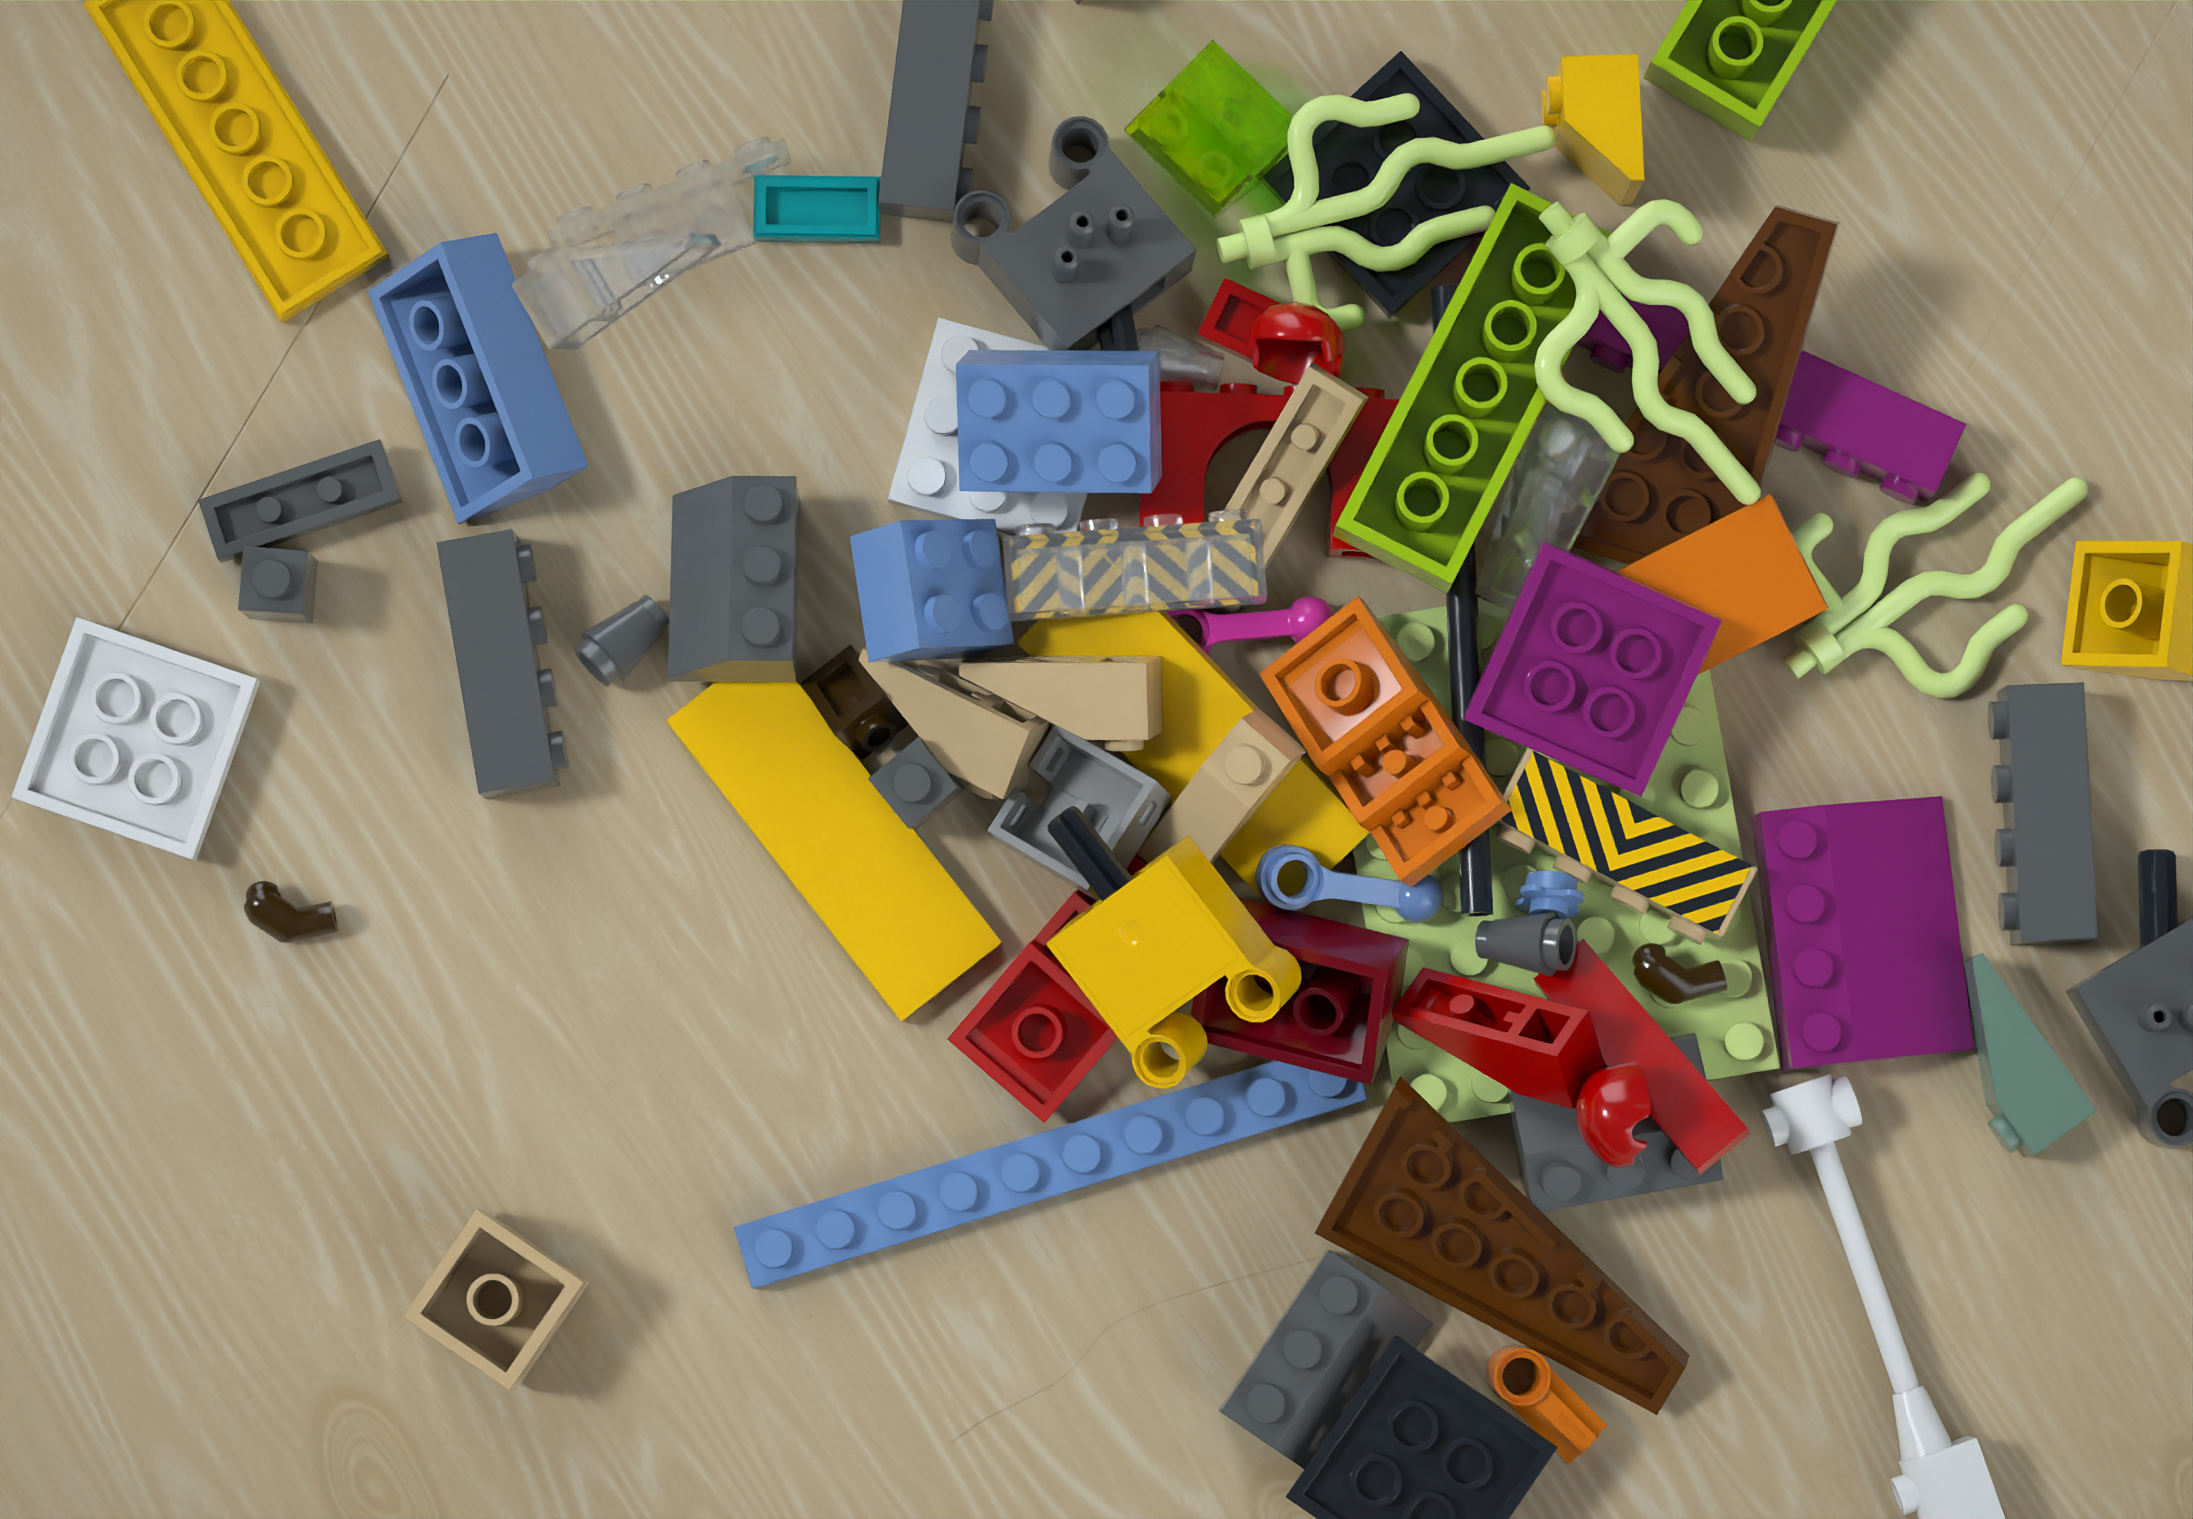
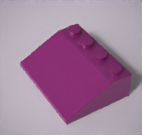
(1862, 932)

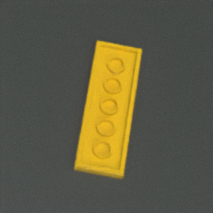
(242, 145)
(1197, 715)
(836, 838)

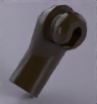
(282, 920)
(1671, 980)

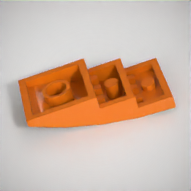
(1741, 571)
(1384, 742)

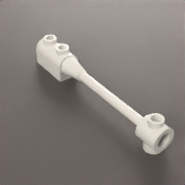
(1938, 1474)

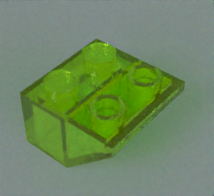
(1213, 130)

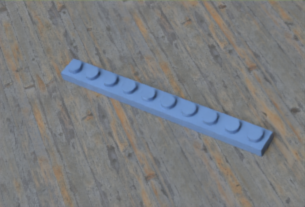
(1037, 1168)

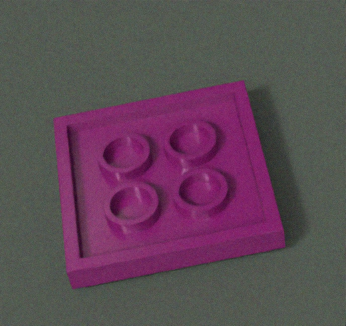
(1592, 668)

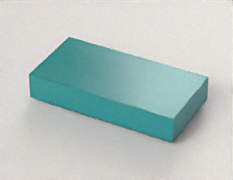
(816, 208)

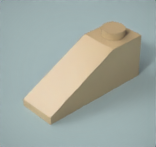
(1086, 695)
(963, 724)
(1227, 788)

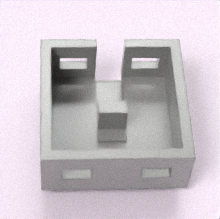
(1109, 793)

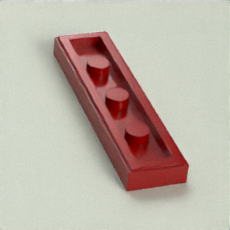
(1680, 1097)

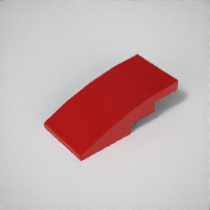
(1036, 1024)

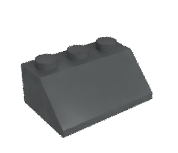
(735, 581)
(1564, 1172)
(1319, 1357)

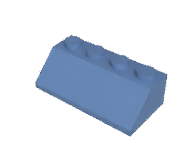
(477, 377)

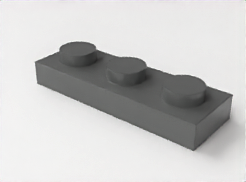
(300, 500)

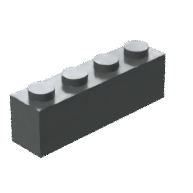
(932, 108)
(500, 664)
(2044, 814)

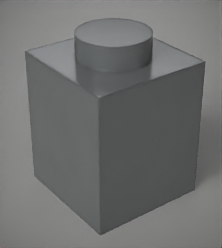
(278, 584)
(916, 784)

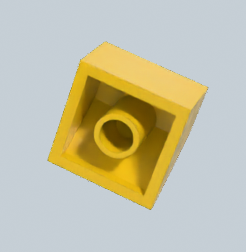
(1598, 120)
(2131, 609)

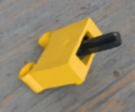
(1160, 944)

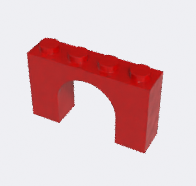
(1202, 423)

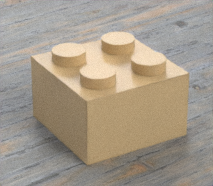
(495, 1299)

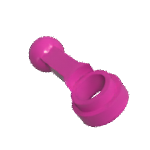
(1296, 622)

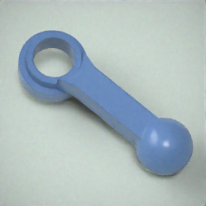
(1411, 903)

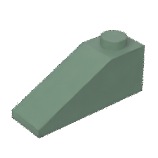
(2020, 1073)

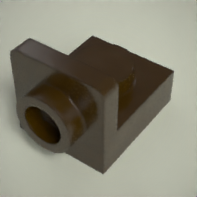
(854, 704)

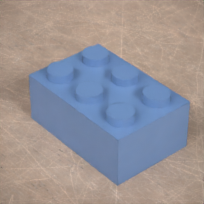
(1059, 421)

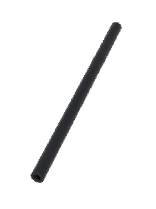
(1465, 674)

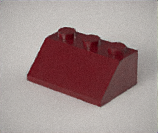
(1342, 1004)

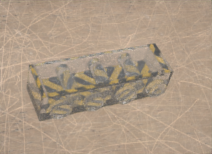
(1135, 567)

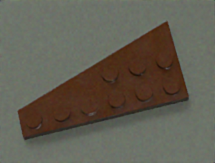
(1762, 321)
(1463, 1233)

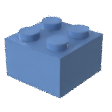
(931, 590)

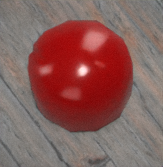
(1294, 337)
(1610, 1108)

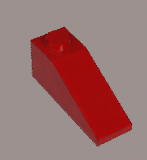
(1510, 1036)

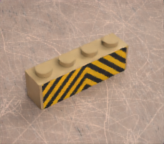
(1623, 847)

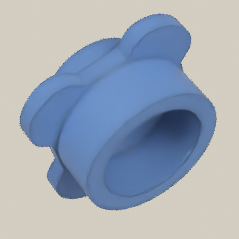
(1550, 892)

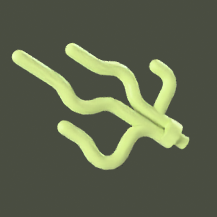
(1294, 229)
(1599, 278)
(1854, 626)

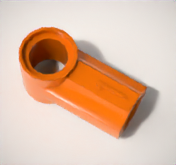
(1547, 1403)

